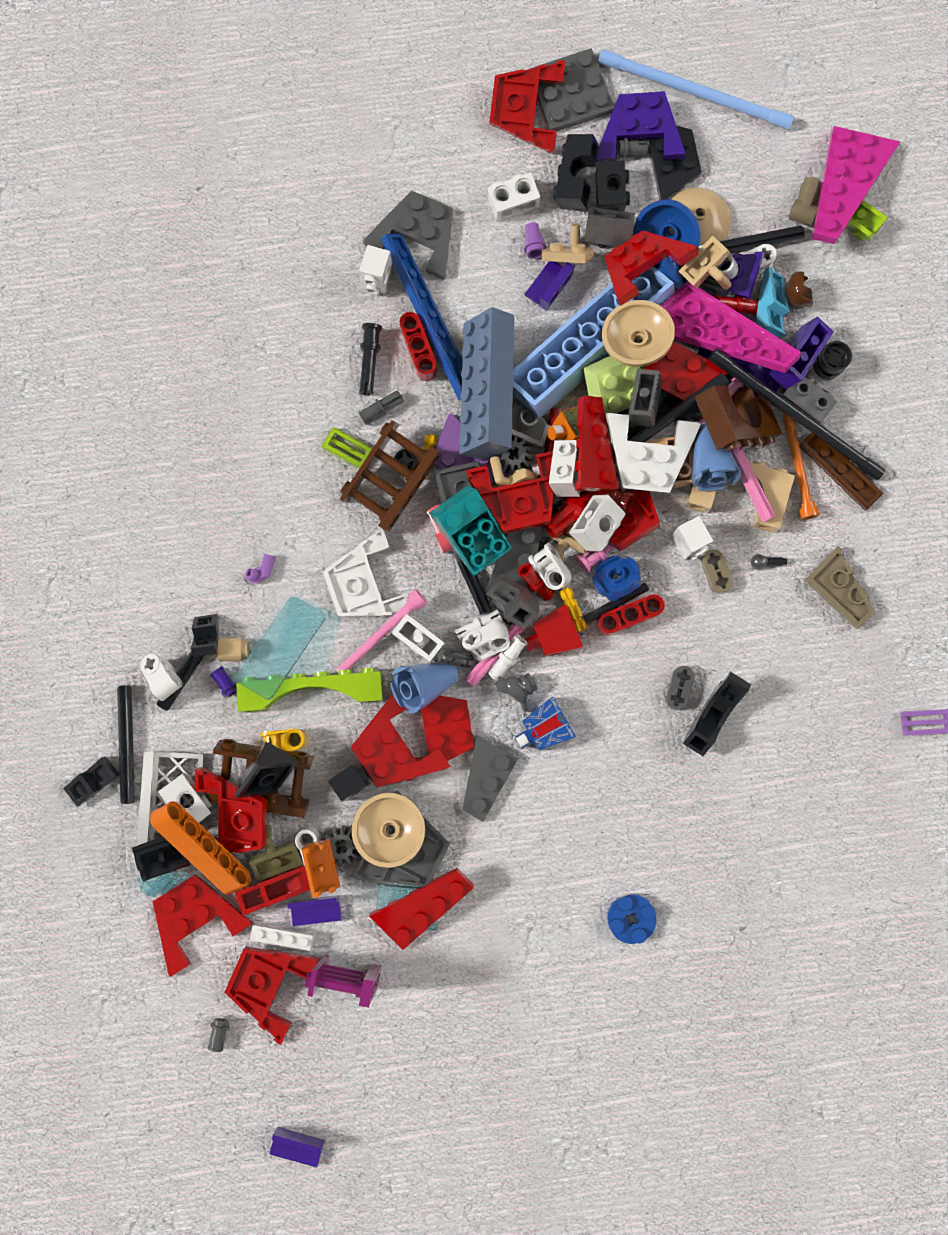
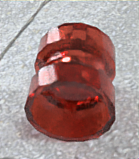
(624, 500)

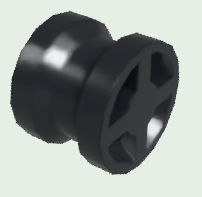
(406, 457)

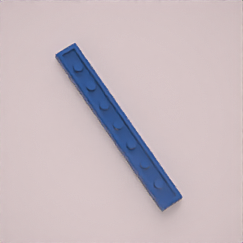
(425, 309)

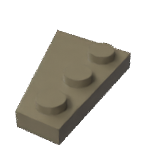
(838, 586)

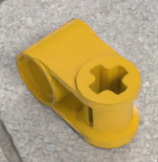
(282, 738)

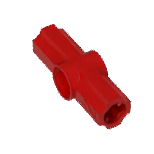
(569, 513)

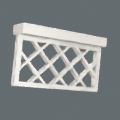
(149, 789)

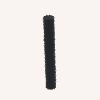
(611, 605)

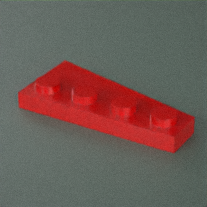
(595, 460)
(414, 913)

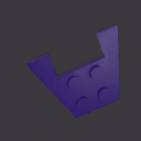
(641, 118)

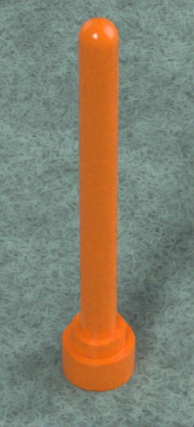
(808, 508)

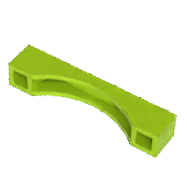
(362, 687)

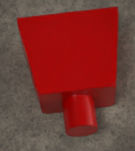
(554, 634)

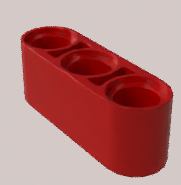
(414, 336)
(640, 609)

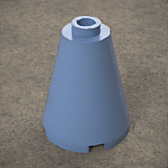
(712, 466)
(421, 684)

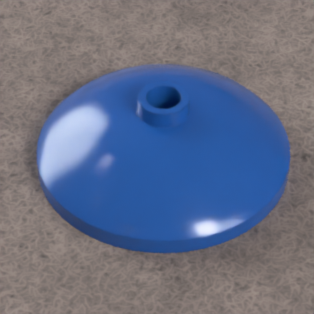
(668, 214)

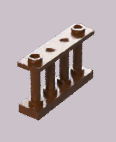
(400, 496)
(276, 803)

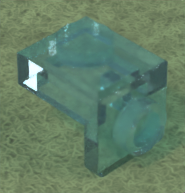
(163, 883)

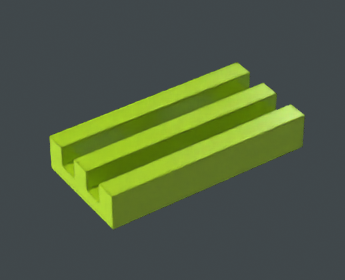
(330, 439)

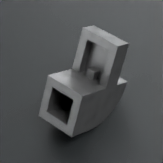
(519, 601)

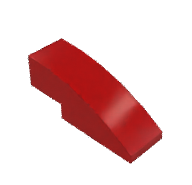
(273, 890)

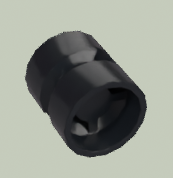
(832, 360)

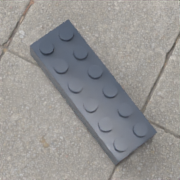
(487, 384)

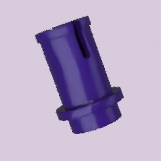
(225, 683)

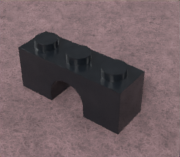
(577, 153)

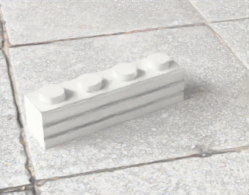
(282, 937)

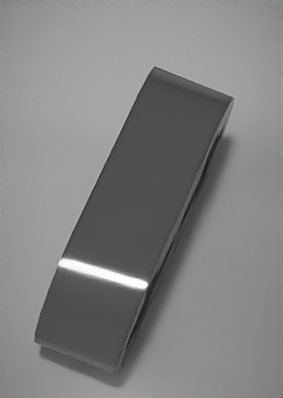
(674, 687)

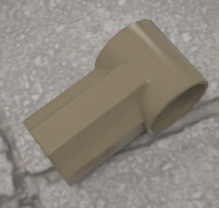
(805, 206)

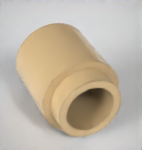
(232, 649)

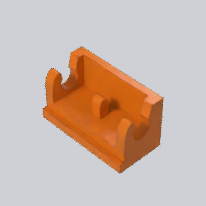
(320, 867)

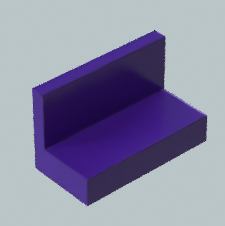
(549, 284)
(315, 910)
(296, 1147)

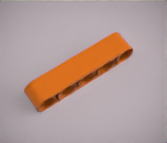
(200, 847)

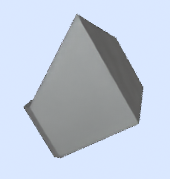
(528, 426)

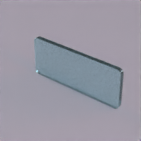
(280, 648)

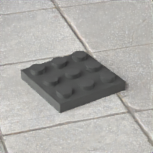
(580, 96)

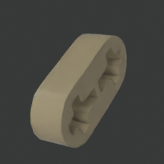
(711, 573)

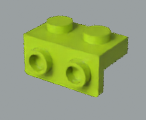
(866, 222)

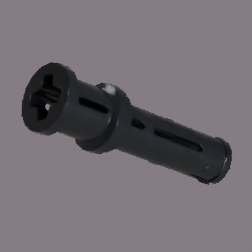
(370, 347)

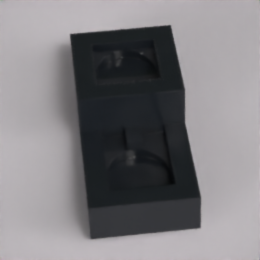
(205, 634)
(91, 781)

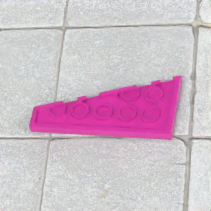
(849, 173)
(713, 325)

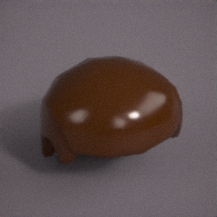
(797, 292)

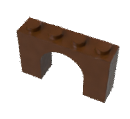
(738, 424)

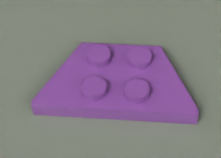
(450, 449)

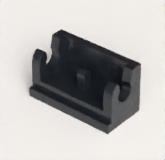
(158, 858)

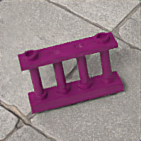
(344, 980)

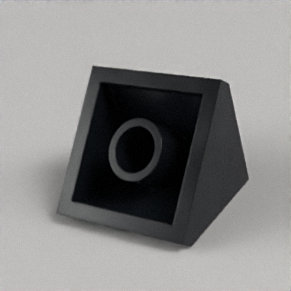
(266, 772)

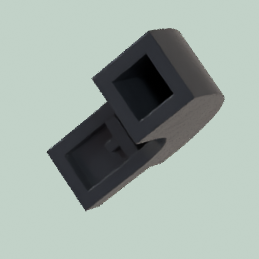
(715, 712)

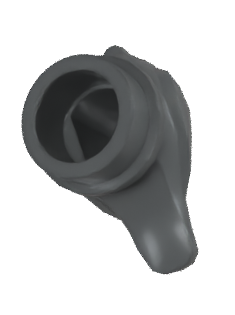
(517, 688)

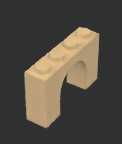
(775, 485)

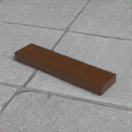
(842, 471)

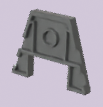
(422, 222)
(418, 870)

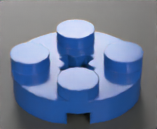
(620, 587)
(644, 913)

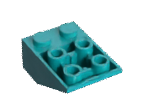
(471, 529)

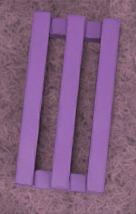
(905, 723)

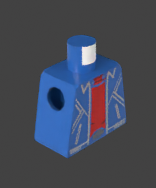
(545, 727)

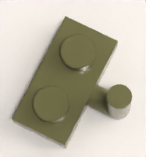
(275, 859)

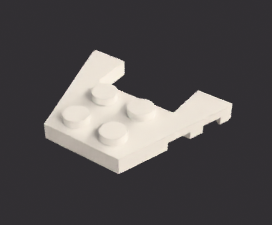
(649, 464)
(354, 585)

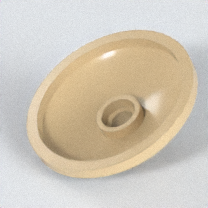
(716, 214)
(634, 322)
(371, 833)

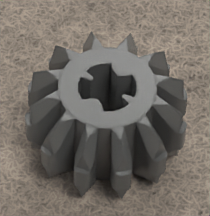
(522, 460)
(350, 845)

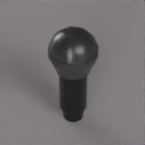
(760, 561)

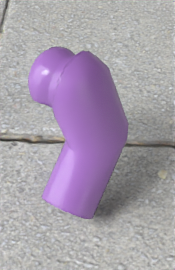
(262, 572)

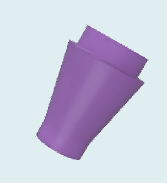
(534, 241)

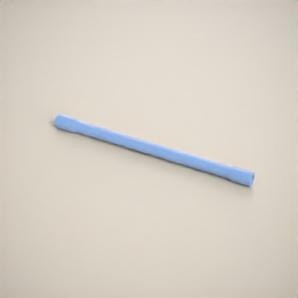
(772, 116)

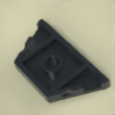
(674, 174)

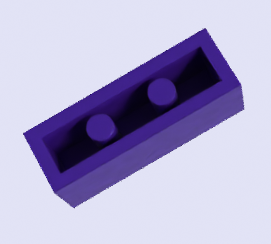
(810, 342)

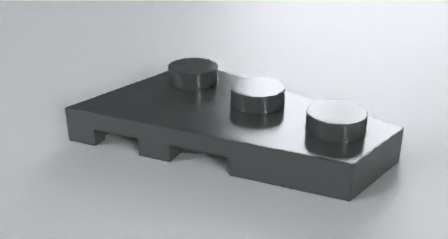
(486, 777)

